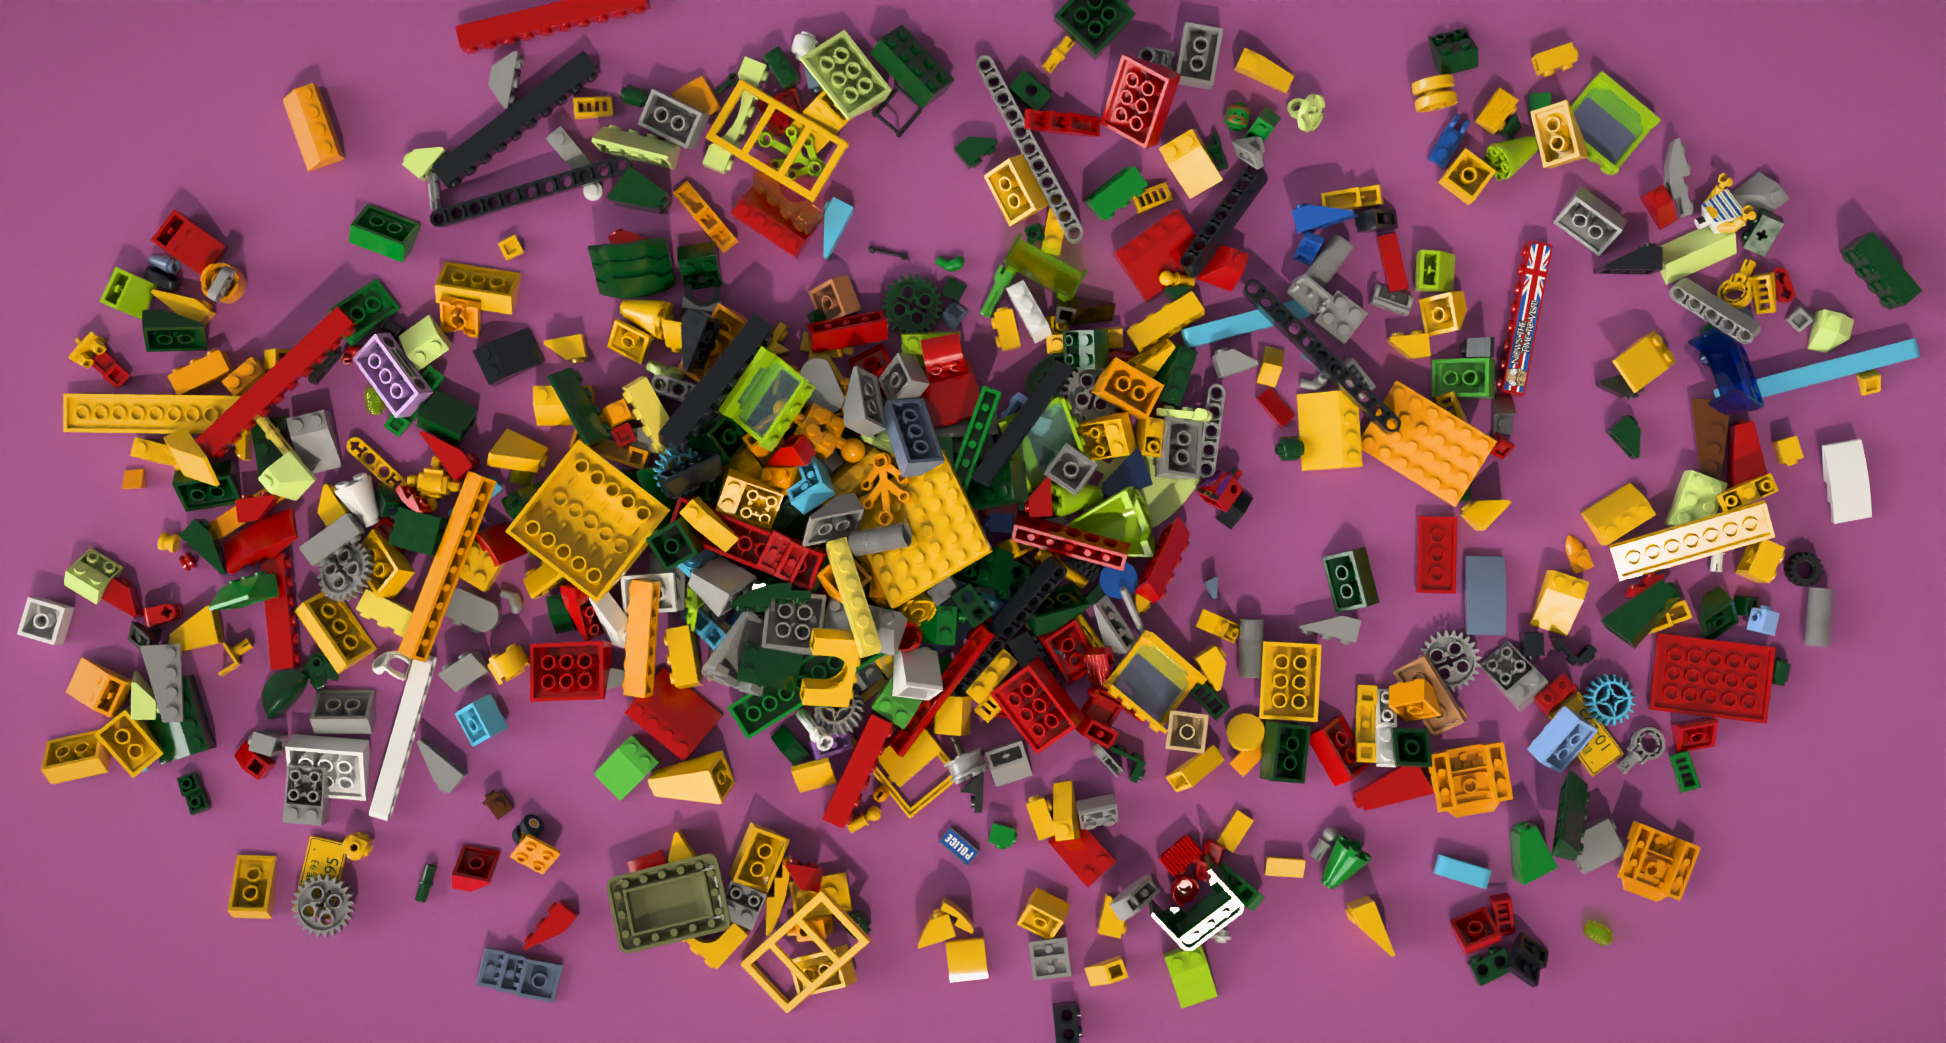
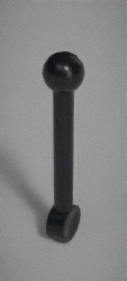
(904, 255)

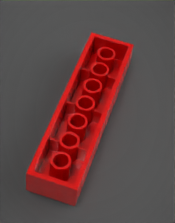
(752, 542)

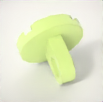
(1309, 114)
(660, 368)

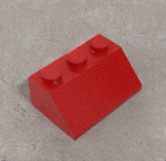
(1336, 750)

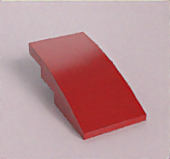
(260, 540)

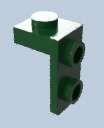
(1138, 770)

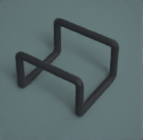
(876, 113)

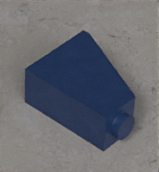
(1130, 473)

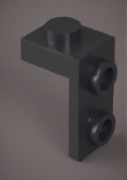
(1584, 655)

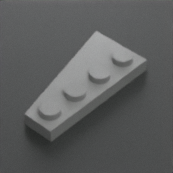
(166, 678)

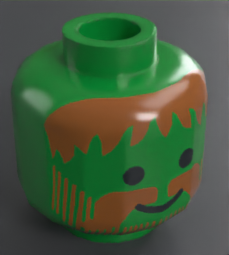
(1237, 116)

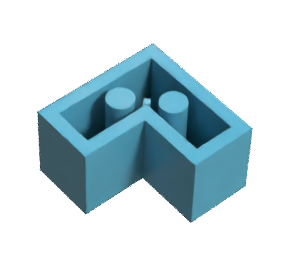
(813, 487)

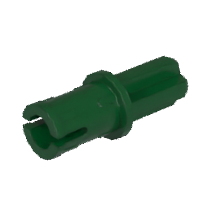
(425, 883)

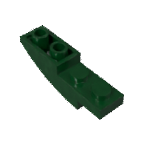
(761, 598)

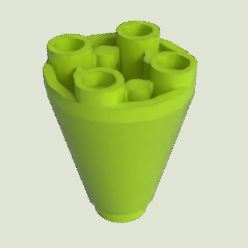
(1510, 155)
(1066, 503)

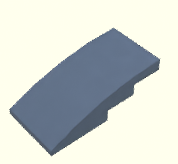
(1485, 595)
(519, 974)

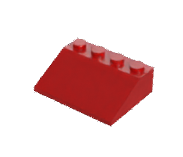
(1140, 100)
(1154, 252)
(951, 396)
(569, 671)
(1037, 705)
(674, 716)

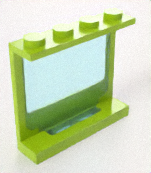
(1611, 122)
(767, 398)
(1046, 439)

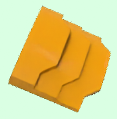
(1470, 778)
(1656, 863)

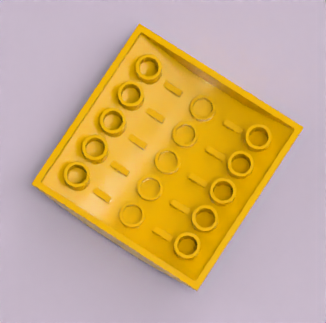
(588, 521)

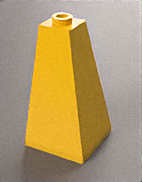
(697, 779)

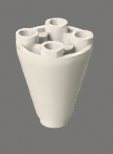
(359, 498)

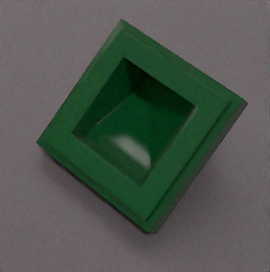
(816, 316)

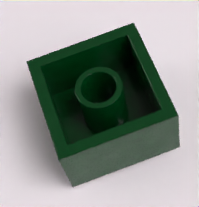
(675, 543)

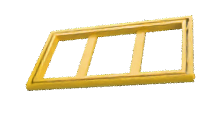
(744, 153)
(887, 782)
(798, 919)

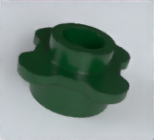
(1029, 230)

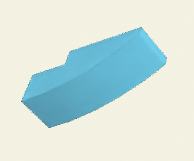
(707, 629)

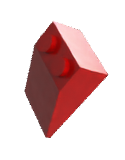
(453, 458)
(1073, 644)
(1084, 856)

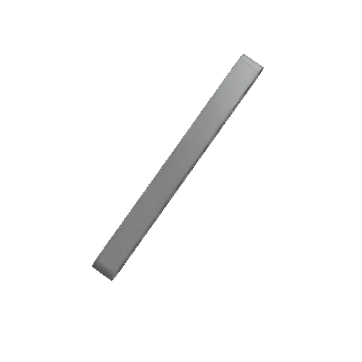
(1029, 140)

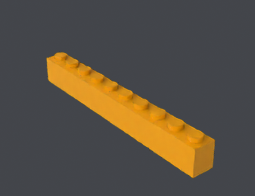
(447, 566)

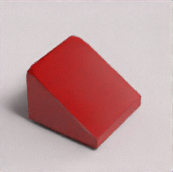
(1502, 446)

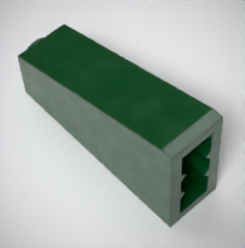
(1642, 613)

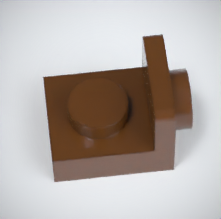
(498, 803)

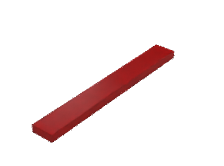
(950, 679)

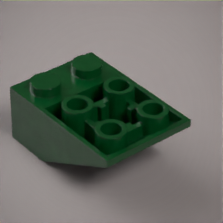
(989, 571)

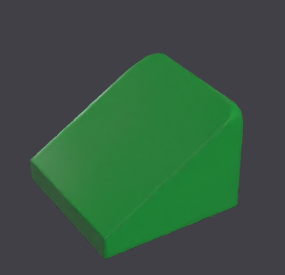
(1539, 100)

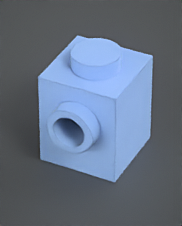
(1763, 620)

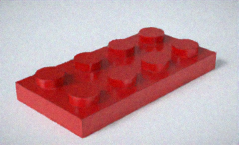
(1436, 555)

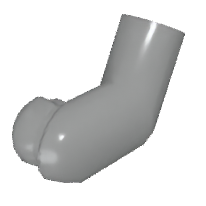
(1315, 384)
(514, 600)

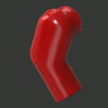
(349, 353)

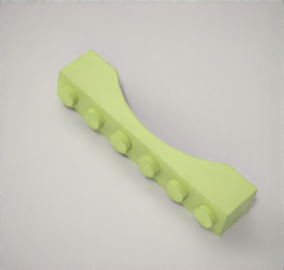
(718, 158)

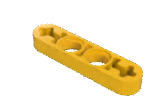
(377, 465)

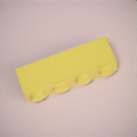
(385, 611)

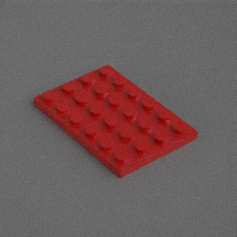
(1711, 678)

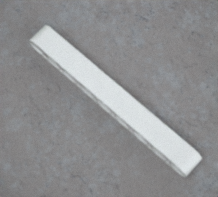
(402, 738)

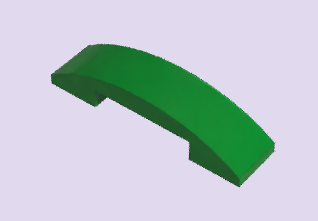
(400, 425)

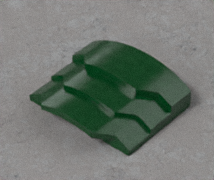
(632, 268)

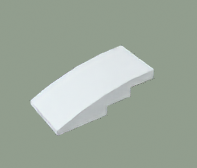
(1846, 480)

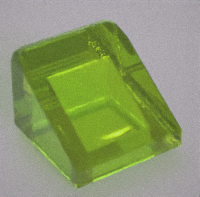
(522, 477)

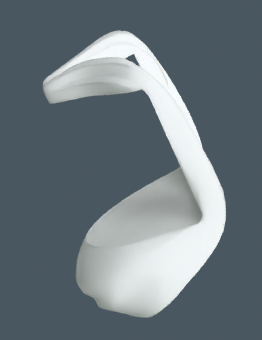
(381, 664)

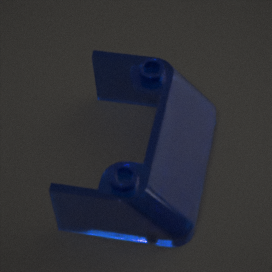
(1731, 372)

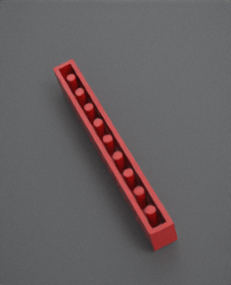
(542, 21)
(276, 383)

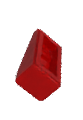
(1500, 902)

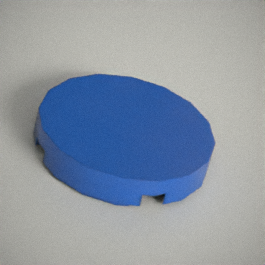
(1112, 580)

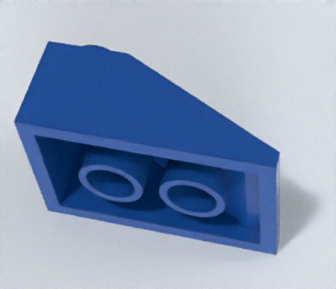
(1314, 217)

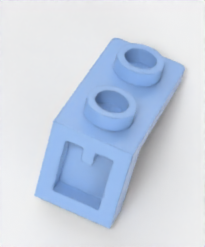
(1015, 402)

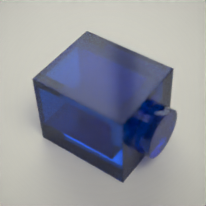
(1000, 522)

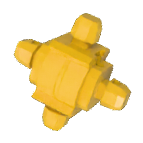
(434, 483)

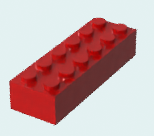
(857, 770)

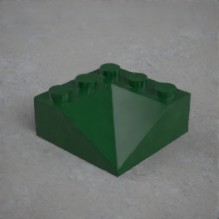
(1094, 22)

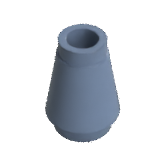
(165, 262)

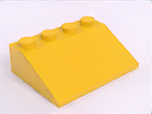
(1329, 431)
(1290, 681)

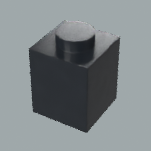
(1532, 645)

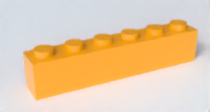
(641, 637)

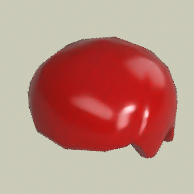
(911, 637)
(1184, 889)

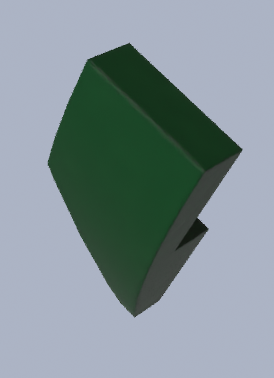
(1216, 153)

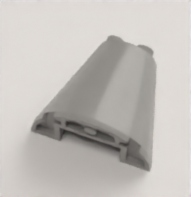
(727, 657)

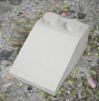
(668, 595)

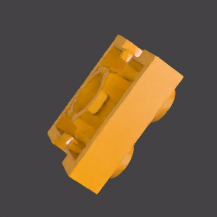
(470, 314)

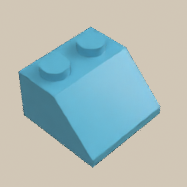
(481, 720)

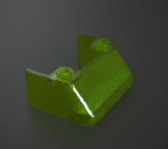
(1044, 269)

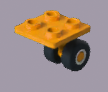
(530, 849)

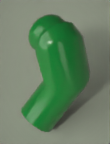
(950, 265)

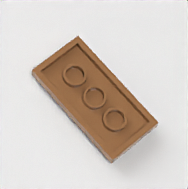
(1451, 712)

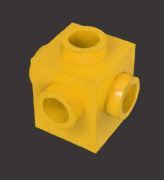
(363, 842)

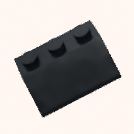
(690, 474)

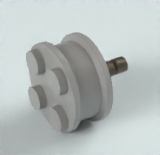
(965, 763)

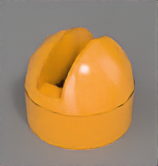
(885, 795)

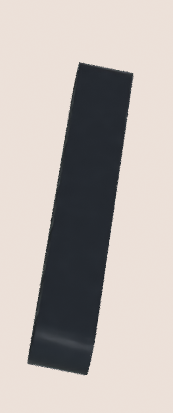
(1223, 220)

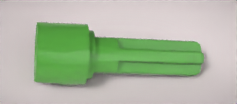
(1002, 279)

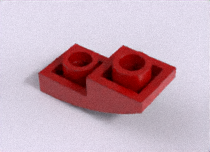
(412, 500)
(1651, 579)

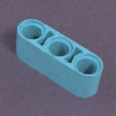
(1462, 871)

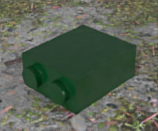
(446, 417)

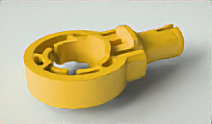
(1739, 281)

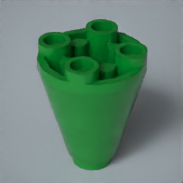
(1344, 861)

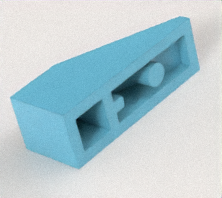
(835, 221)

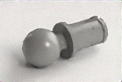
(1330, 834)

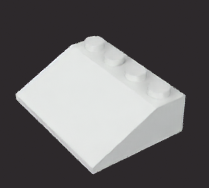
(344, 758)

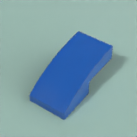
(1308, 248)

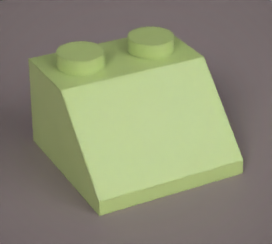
(424, 342)

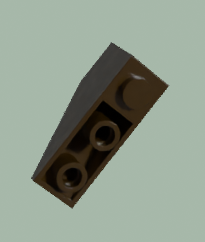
(1083, 311)

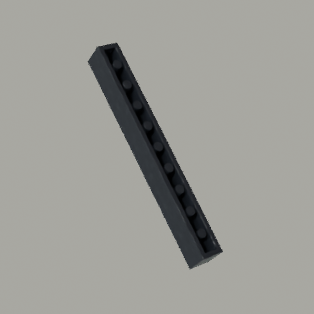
(515, 120)

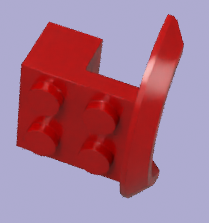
(1100, 715)

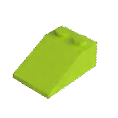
(1190, 976)

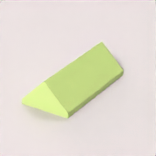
(1695, 252)

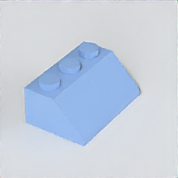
(1562, 739)

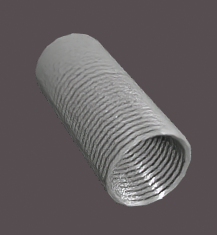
(1325, 264)
(876, 539)
(1819, 616)
(1251, 651)

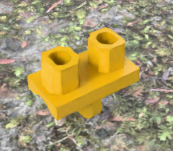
(87, 348)

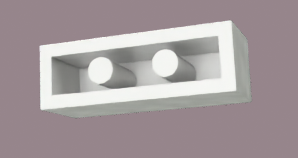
(1029, 311)

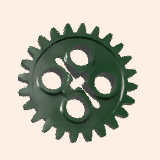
(919, 288)

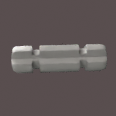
(434, 191)

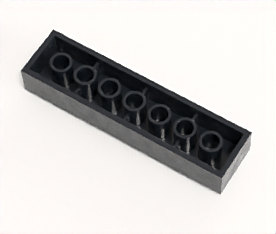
(715, 386)

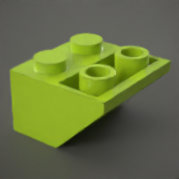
(1434, 271)
(128, 293)

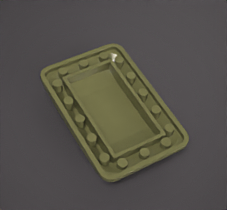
(668, 903)

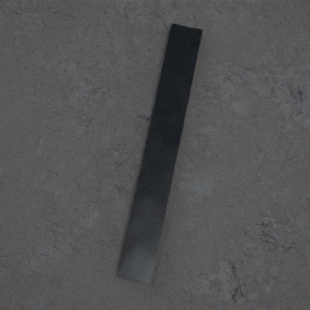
(1022, 423)

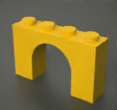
(838, 689)
(719, 949)

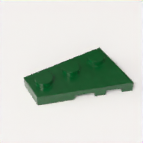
(265, 450)

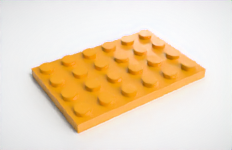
(1430, 445)

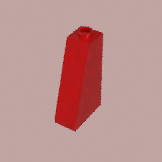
(1744, 453)
(1392, 787)

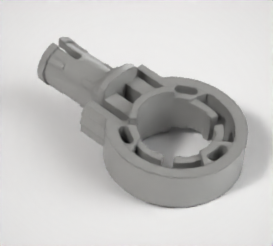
(1636, 746)

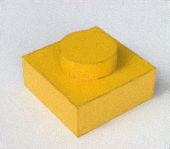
(511, 248)

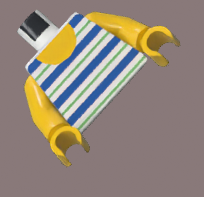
(1722, 211)

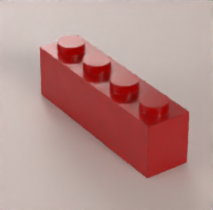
(847, 331)

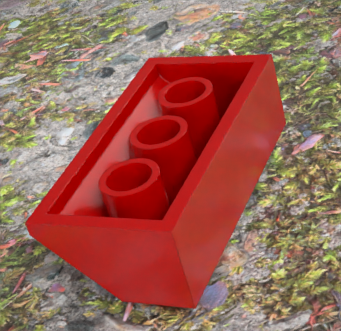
(768, 222)
(1166, 557)

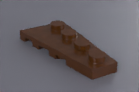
(1711, 437)

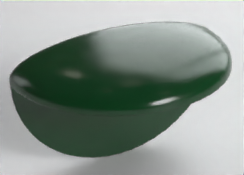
(282, 692)

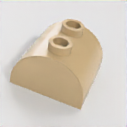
(1187, 731)

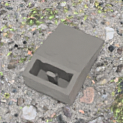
(1514, 675)
(306, 795)

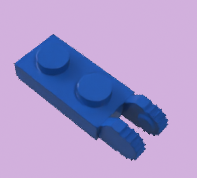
(1448, 142)

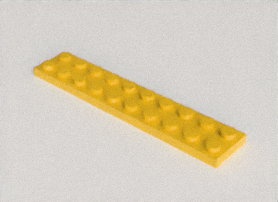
(143, 413)

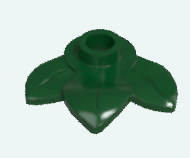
(319, 673)

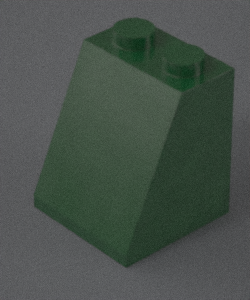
(639, 193)
(720, 436)
(417, 531)

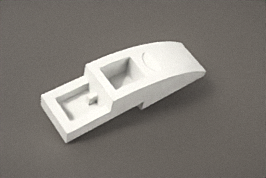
(1384, 721)

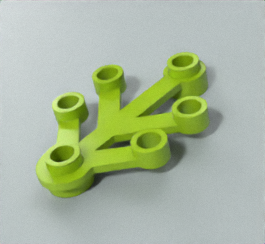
(808, 162)

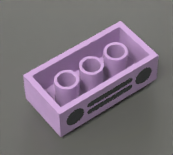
(392, 375)

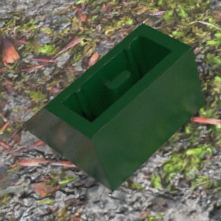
(1453, 51)
(699, 265)
(1086, 348)

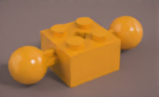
(824, 433)

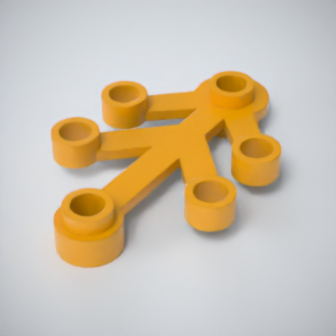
(883, 487)

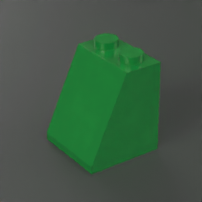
(1529, 853)

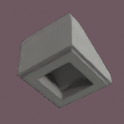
(1800, 318)

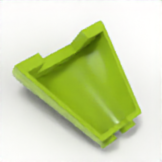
(1123, 519)

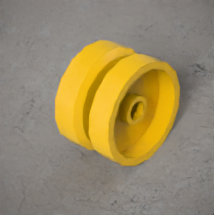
(1434, 93)

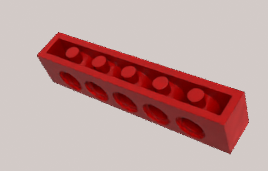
(1070, 542)

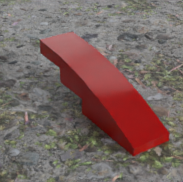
(1062, 123)

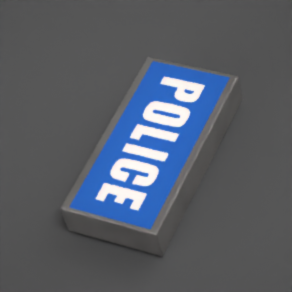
(959, 846)

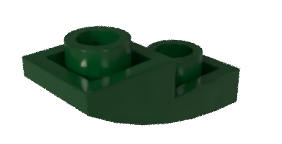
(194, 792)

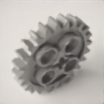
(1076, 388)
(344, 582)
(1443, 643)
(308, 897)

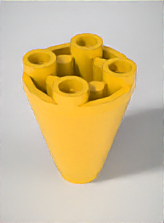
(648, 314)

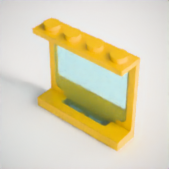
(1153, 680)

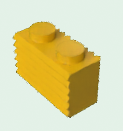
(1496, 111)

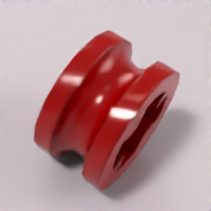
(188, 561)

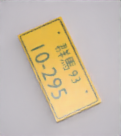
(1601, 748)
(325, 858)

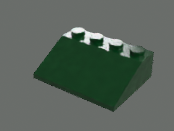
(185, 737)

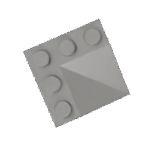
(790, 625)

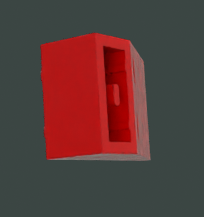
(188, 242)
(581, 611)

